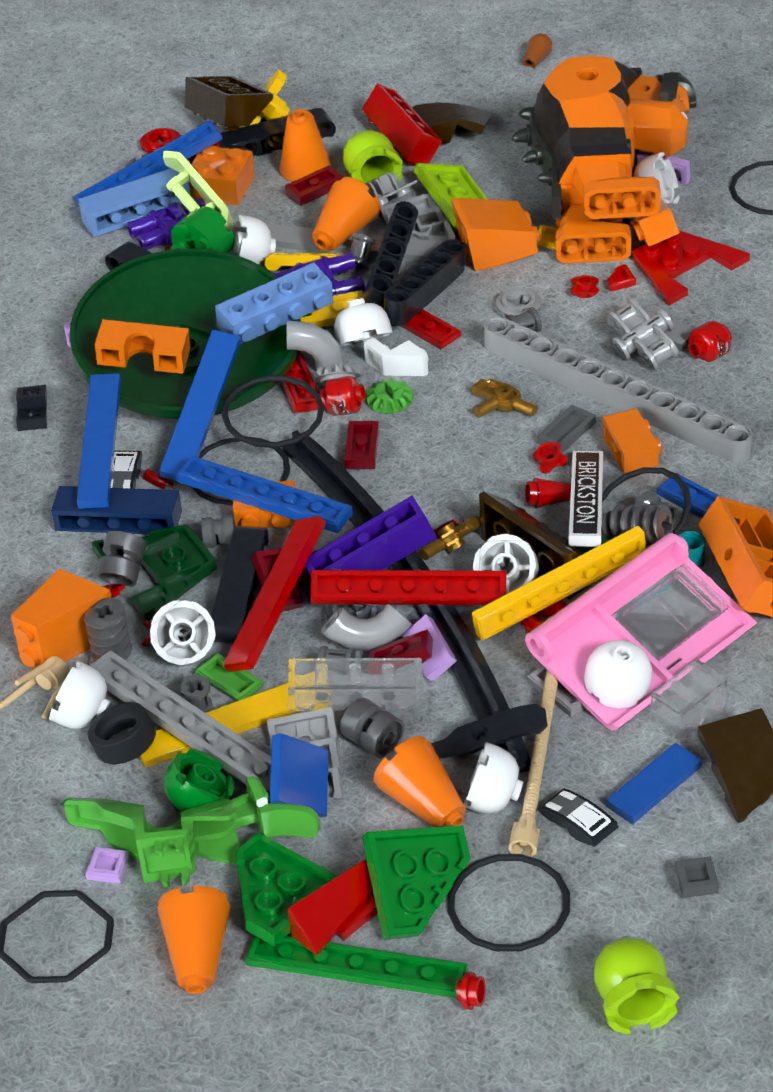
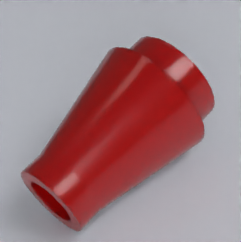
(546, 492)

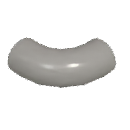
(315, 341)
(365, 633)

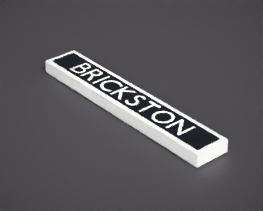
(586, 499)

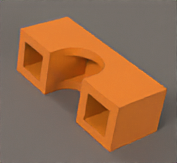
(121, 340)

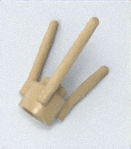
(47, 675)

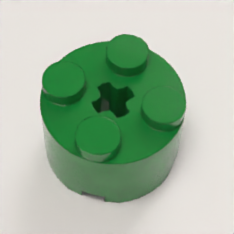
(202, 230)

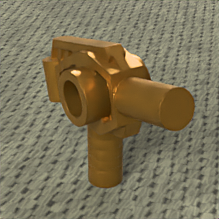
(500, 397)
(450, 537)

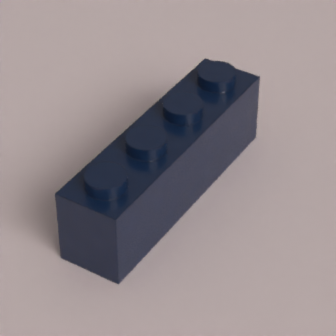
(128, 511)

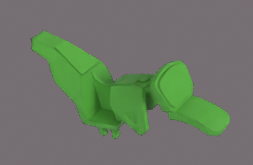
(201, 831)

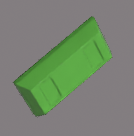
(235, 684)

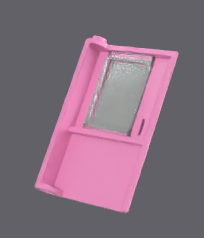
(655, 603)

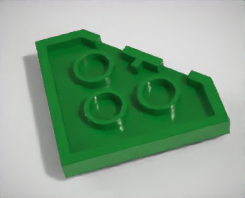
(413, 874)
(271, 882)

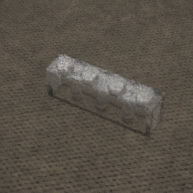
(341, 681)

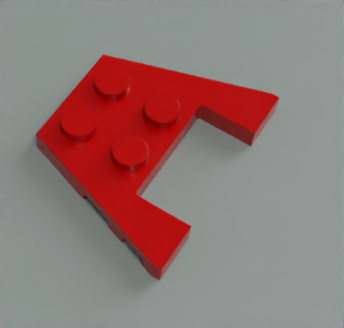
(678, 255)

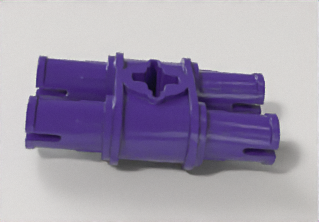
(157, 225)
(334, 266)

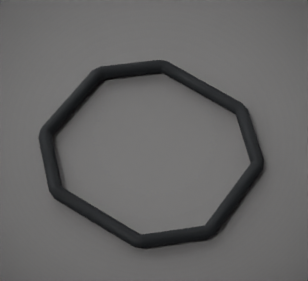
(57, 979)

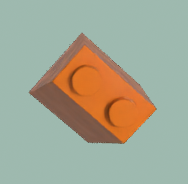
(494, 231)
(53, 618)

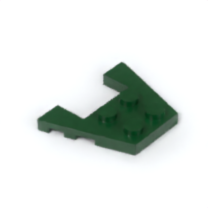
(174, 561)

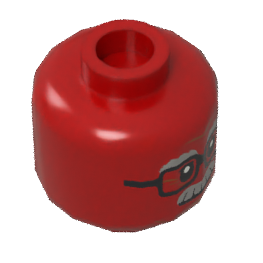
(709, 341)
(342, 396)

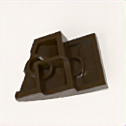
(445, 118)
(741, 759)

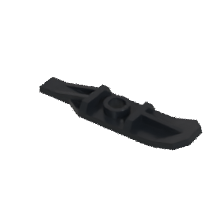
(499, 728)

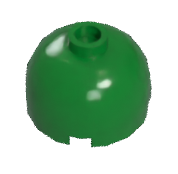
(195, 780)

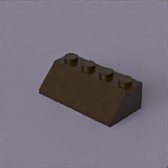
(225, 100)
(503, 517)

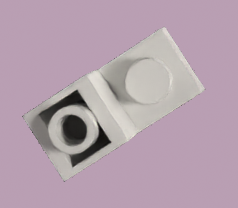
(400, 361)

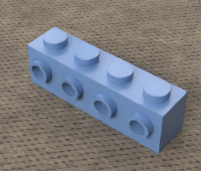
(127, 202)
(275, 303)

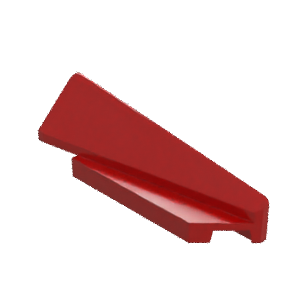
(334, 909)

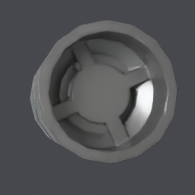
(121, 558)
(372, 727)

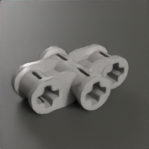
(643, 334)

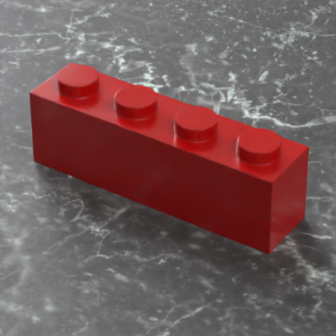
(401, 125)

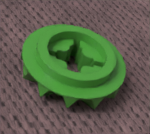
(381, 402)

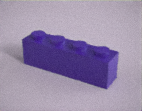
(378, 541)

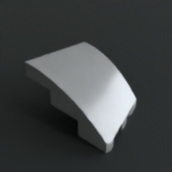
(430, 220)
(319, 729)

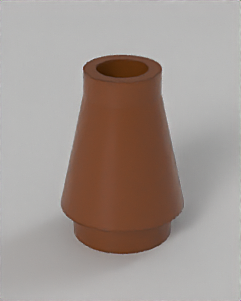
(538, 48)

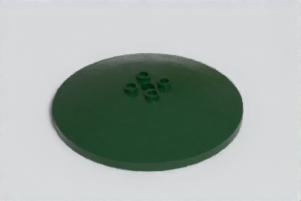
(180, 292)

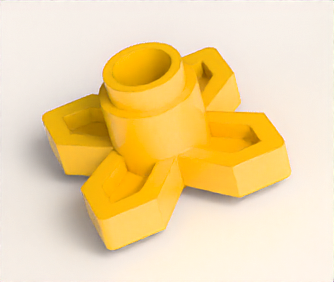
(277, 107)

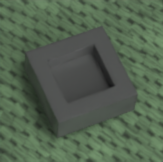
(696, 877)

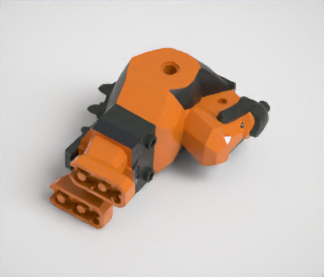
(585, 141)

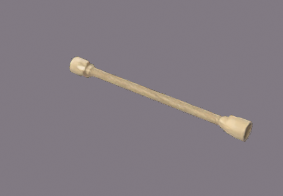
(525, 832)

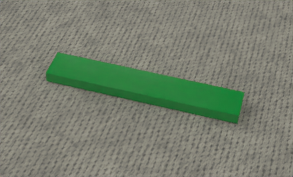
(360, 965)

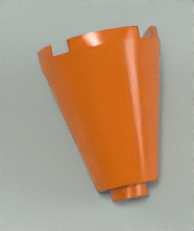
(302, 147)
(344, 213)
(421, 783)
(194, 934)

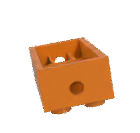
(743, 551)

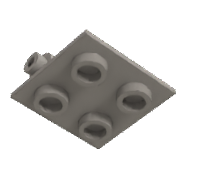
(387, 189)

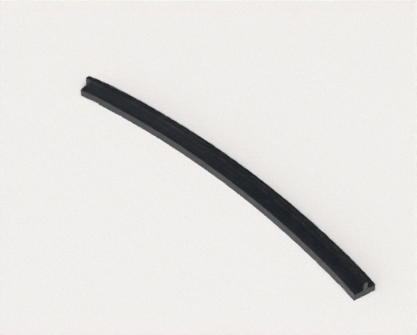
(471, 666)

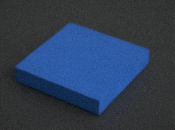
(299, 773)

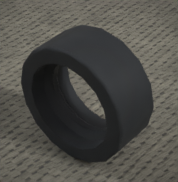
(130, 744)

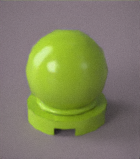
(370, 156)
(634, 985)

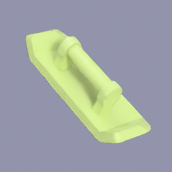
(187, 173)

